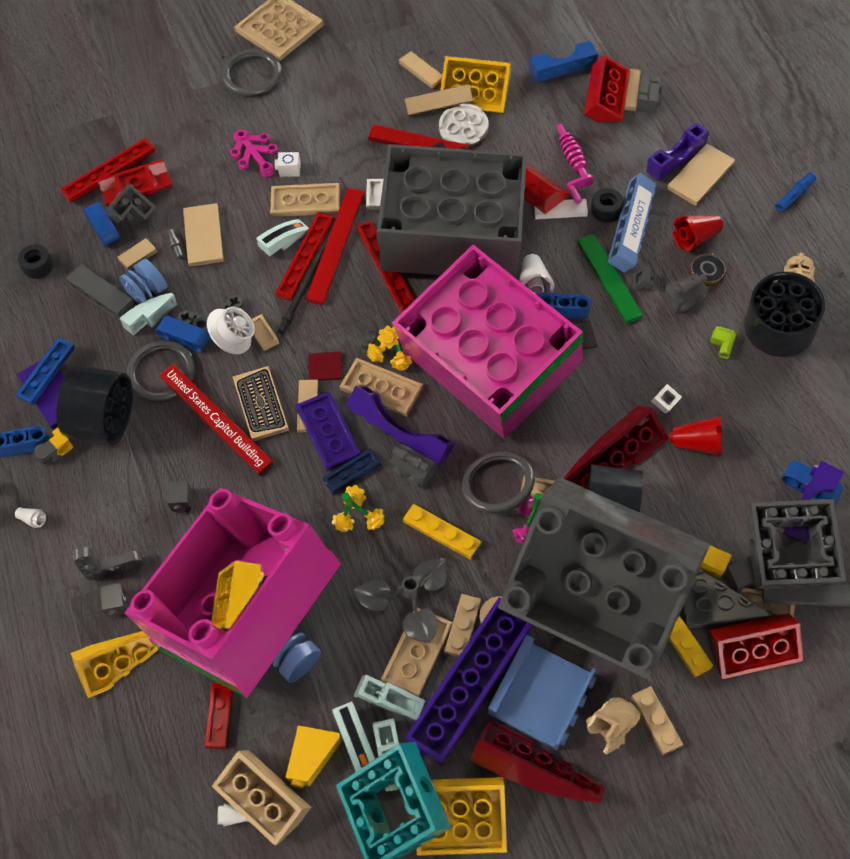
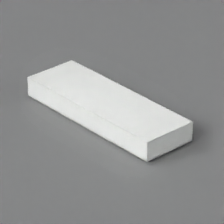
(565, 209)

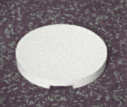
(464, 124)

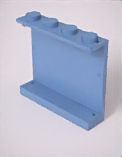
(541, 694)

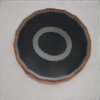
(711, 266)

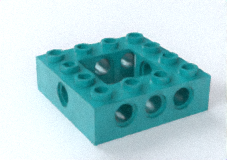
(358, 793)

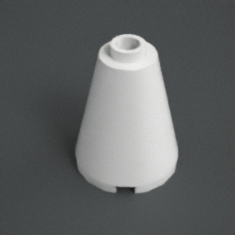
(535, 275)

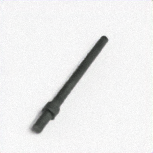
(288, 316)

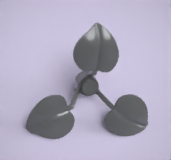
(417, 625)

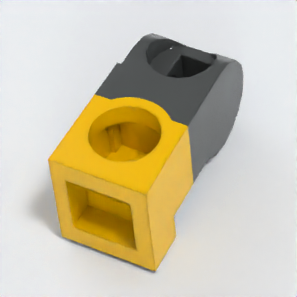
(53, 448)

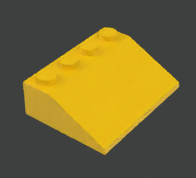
(486, 79)
(233, 591)
(475, 815)

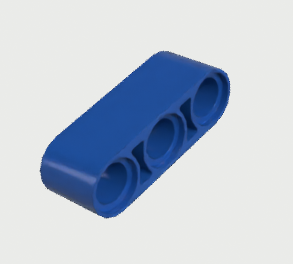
(101, 224)
(572, 303)
(182, 333)
(28, 438)
(798, 474)

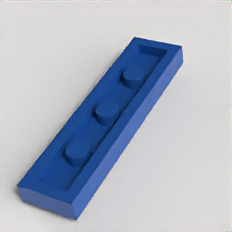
(45, 371)

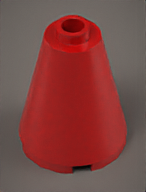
(695, 230)
(699, 436)

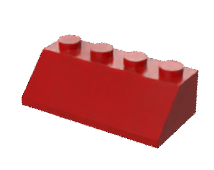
(607, 91)
(542, 191)
(756, 645)

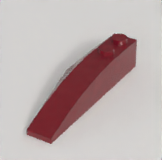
(621, 445)
(518, 760)

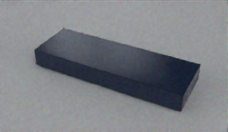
(351, 471)

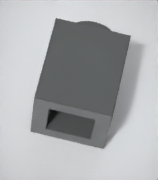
(179, 496)
(113, 600)

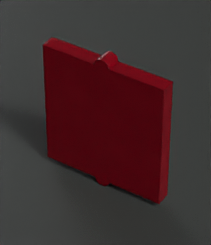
(325, 366)

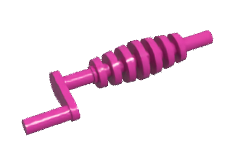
(575, 157)

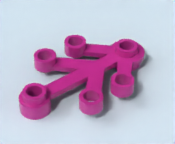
(243, 138)

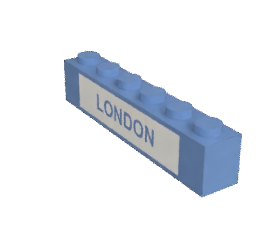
(632, 223)

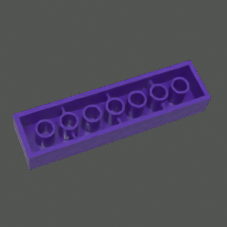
(468, 684)

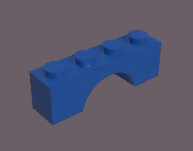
(545, 67)

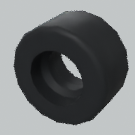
(607, 196)
(32, 253)

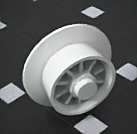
(231, 329)

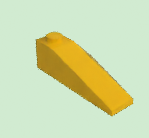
(110, 660)

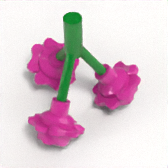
(528, 509)

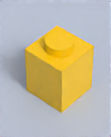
(715, 562)

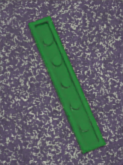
(609, 279)

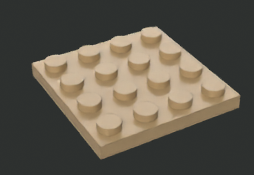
(279, 26)

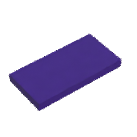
(48, 400)
(327, 430)

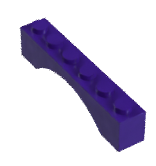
(369, 405)

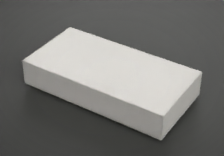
(374, 193)

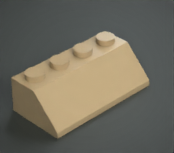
(261, 796)

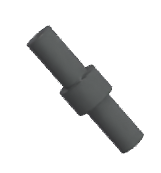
(175, 244)

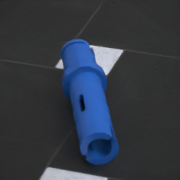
(799, 188)

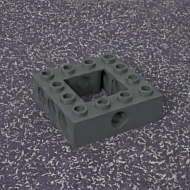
(821, 520)

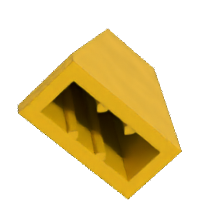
(310, 754)

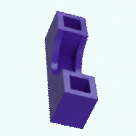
(663, 162)
(824, 479)

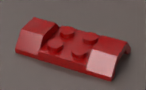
(145, 179)

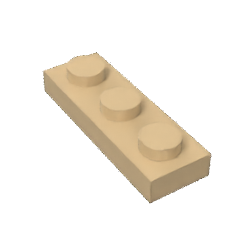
(462, 625)
(657, 720)

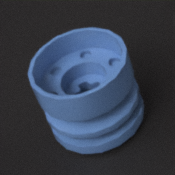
(143, 281)
(296, 657)

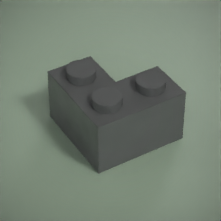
(129, 201)

